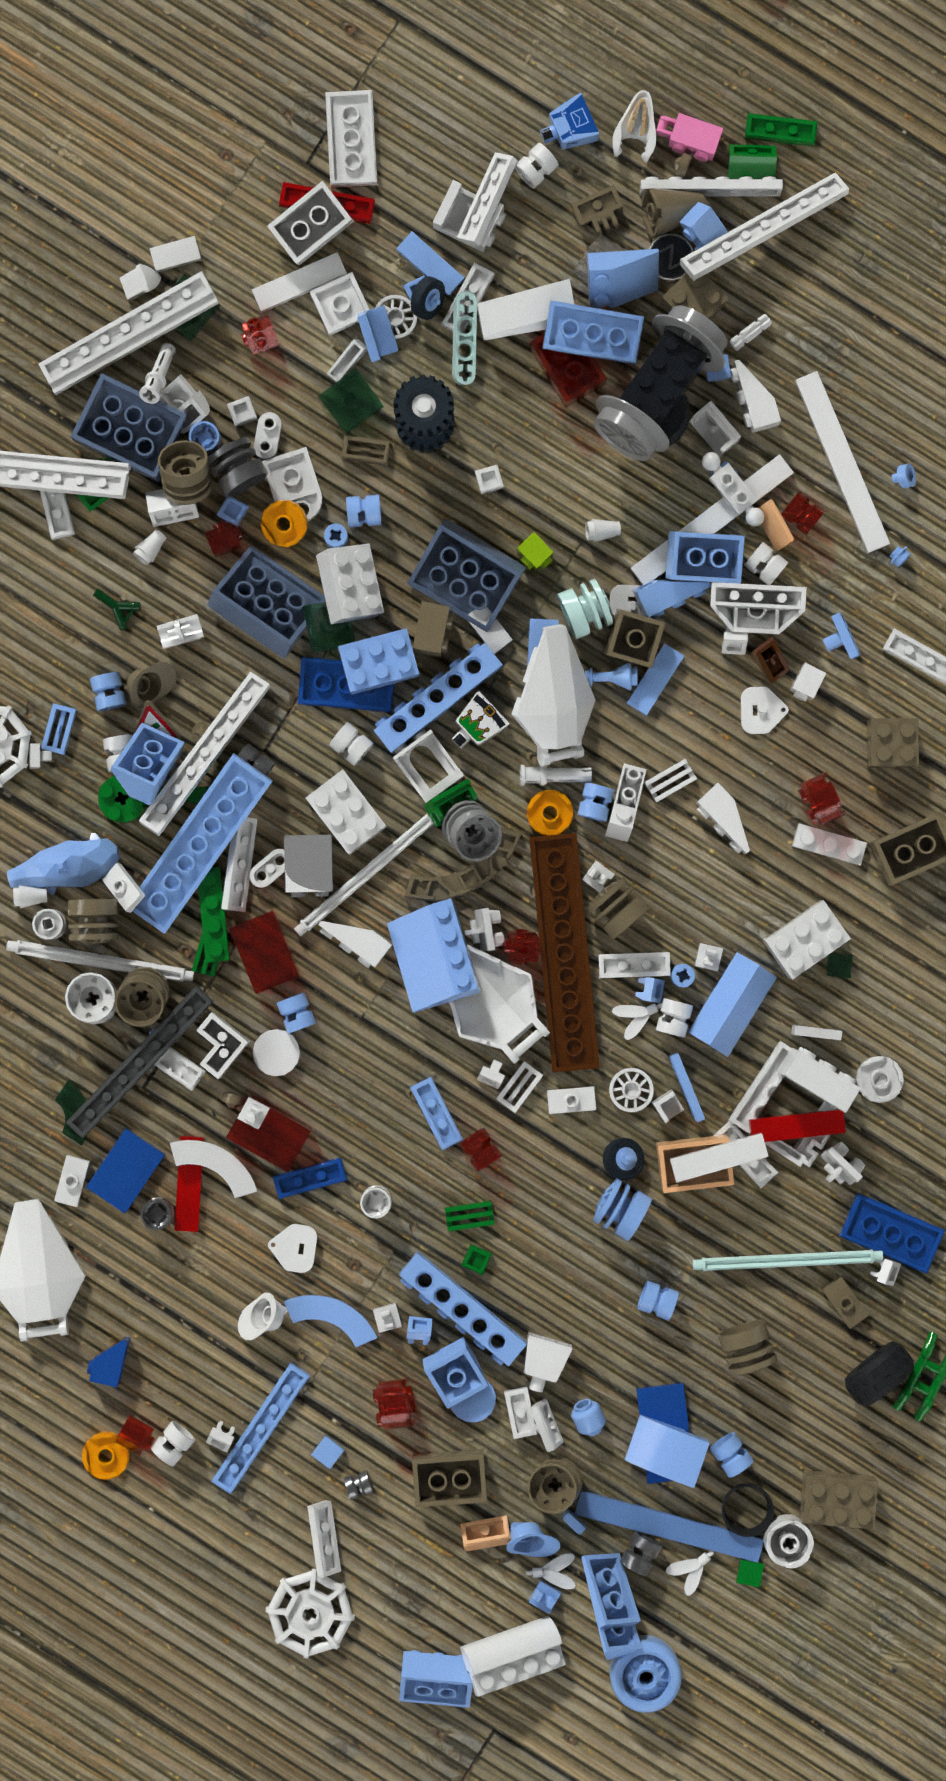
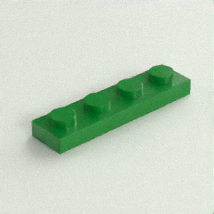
(213, 917)

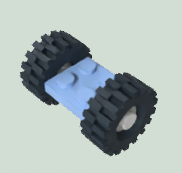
(424, 413)

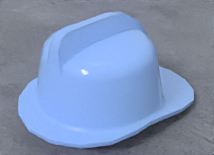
(530, 1541)

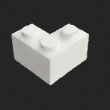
(227, 1044)

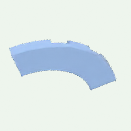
(332, 1311)

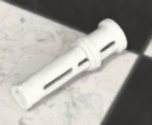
(155, 380)
(543, 775)

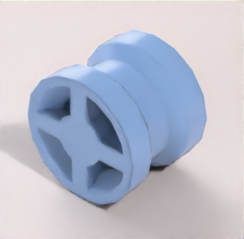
(338, 539)
(678, 975)

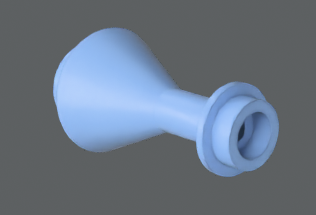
(623, 676)

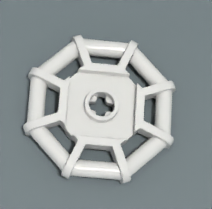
(7, 744)
(322, 1608)

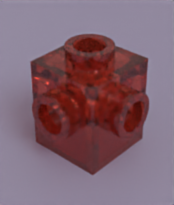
(259, 334)
(521, 946)

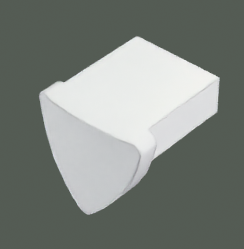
(139, 281)

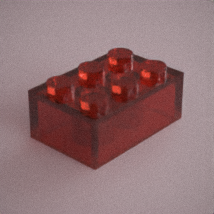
(568, 373)
(265, 952)
(277, 1139)

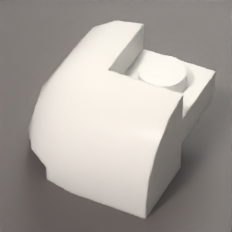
(184, 398)

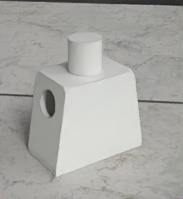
(544, 1359)

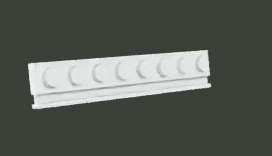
(128, 333)
(64, 474)

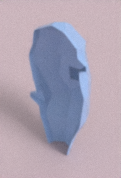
(67, 865)

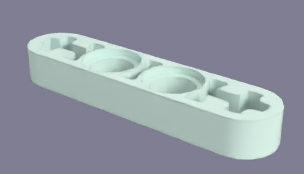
(461, 338)

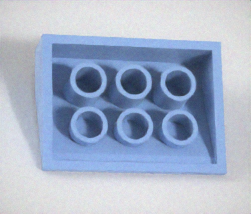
(433, 956)

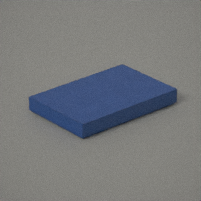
(125, 1170)

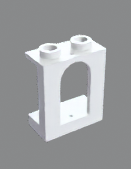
(428, 740)

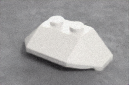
(757, 607)

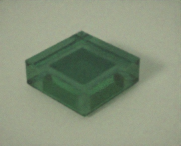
(839, 965)

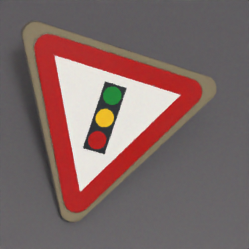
(153, 717)

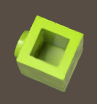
(535, 553)

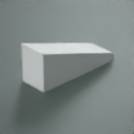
(347, 360)

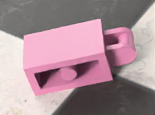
(690, 136)

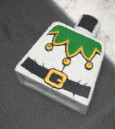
(479, 722)

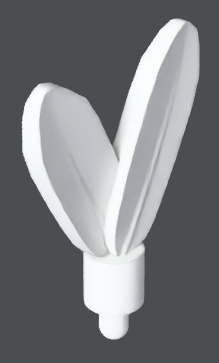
(640, 1015)
(691, 1566)
(551, 1574)

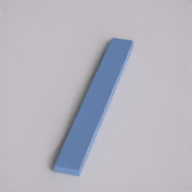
(668, 1526)

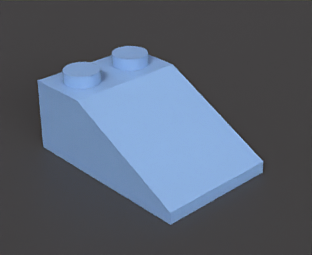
(621, 276)

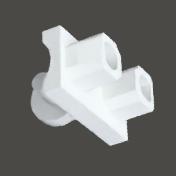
(180, 631)
(482, 929)
(838, 1167)

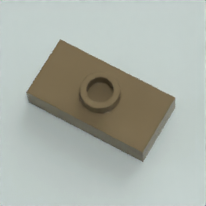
(845, 1302)

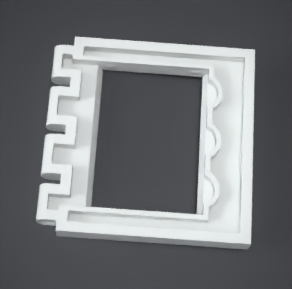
(758, 1096)

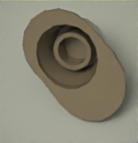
(150, 683)

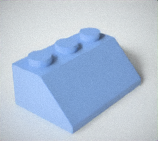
(147, 763)
(435, 1679)

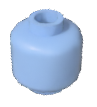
(588, 1417)

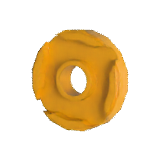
(296, 517)
(540, 802)
(98, 1467)

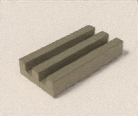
(347, 438)

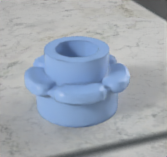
(899, 556)

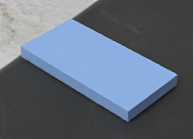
(593, 332)

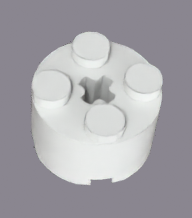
(801, 1541)

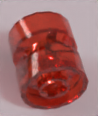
(802, 513)
(480, 1149)

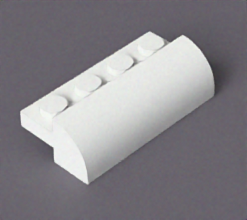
(513, 1655)

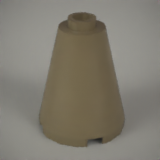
(667, 208)

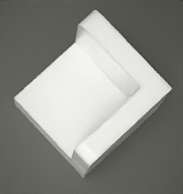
(667, 1106)

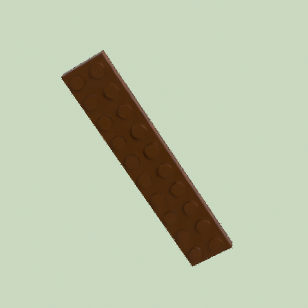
(564, 952)

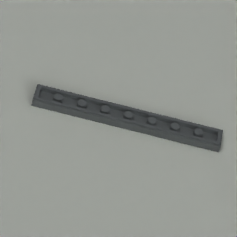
(139, 1061)

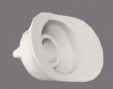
(261, 1316)

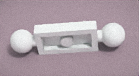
(733, 489)

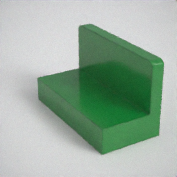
(751, 161)

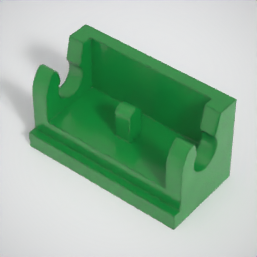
(443, 802)

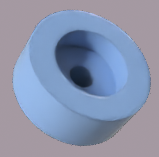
(905, 476)

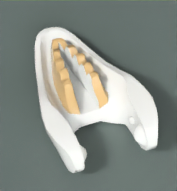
(637, 124)

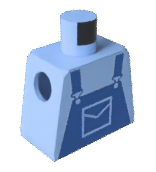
(571, 124)

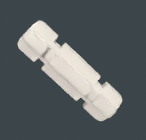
(750, 332)

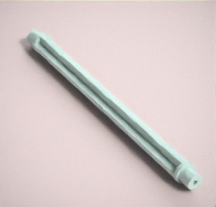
(787, 1260)

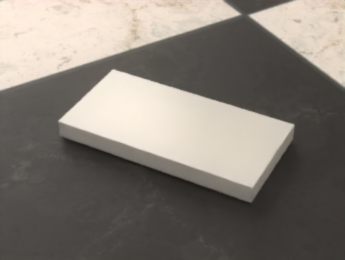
(351, 138)

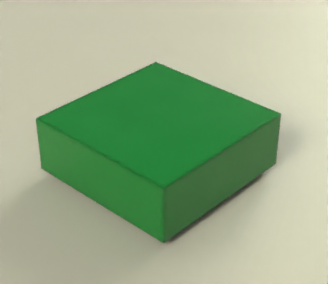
(476, 1259)
(749, 1573)

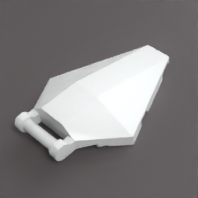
(555, 698)
(501, 1009)
(37, 1271)

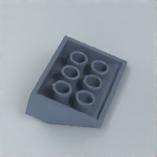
(126, 427)
(465, 573)
(265, 601)

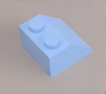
(455, 1372)

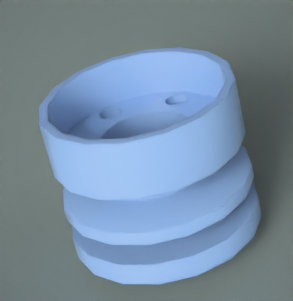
(622, 1209)

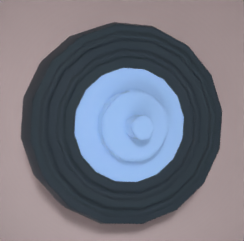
(427, 298)
(623, 1159)

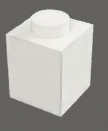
(807, 682)

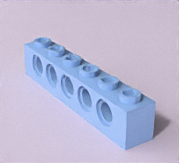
(489, 665)
(494, 1326)

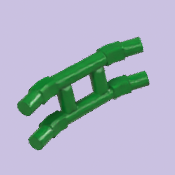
(913, 1383)

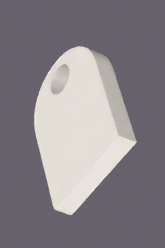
(294, 479)

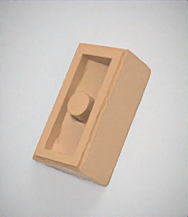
(775, 526)
(485, 1533)

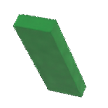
(781, 129)

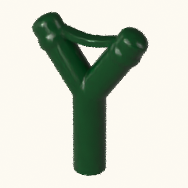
(118, 607)

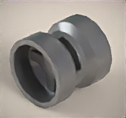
(358, 1485)

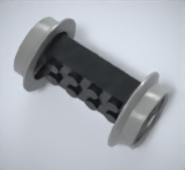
(685, 347)

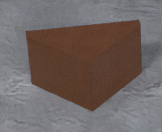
(770, 660)

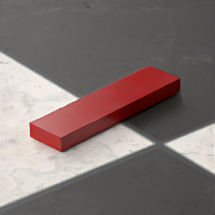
(358, 207)
(799, 1125)
(188, 1194)

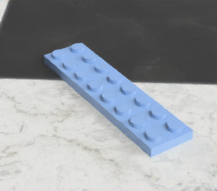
(200, 842)

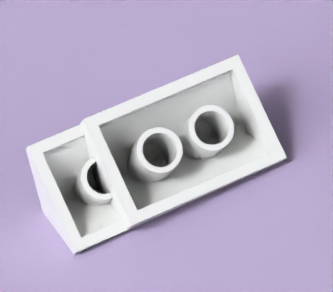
(522, 310)

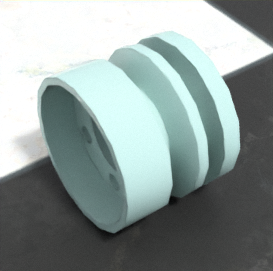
(585, 608)

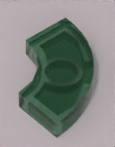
(71, 1100)

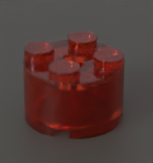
(822, 799)
(394, 1404)

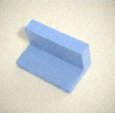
(377, 332)

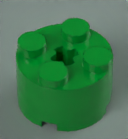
(117, 811)

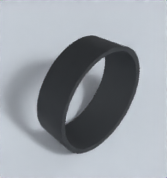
(750, 1532)

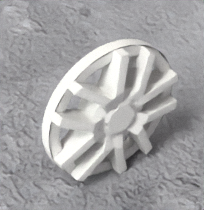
(396, 315)
(631, 1089)

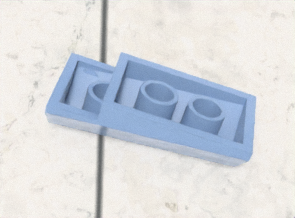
(732, 1004)
(612, 1604)

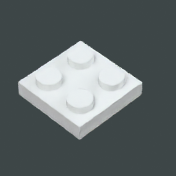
(339, 303)

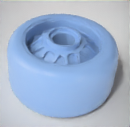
(651, 1693)

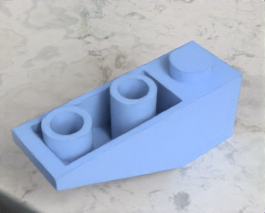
(662, 594)

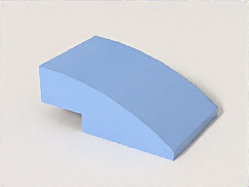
(667, 1451)

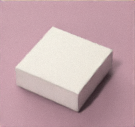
(242, 411)
(489, 479)

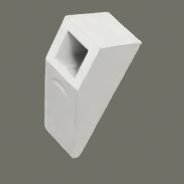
(757, 401)
(625, 802)
(722, 810)
(363, 942)

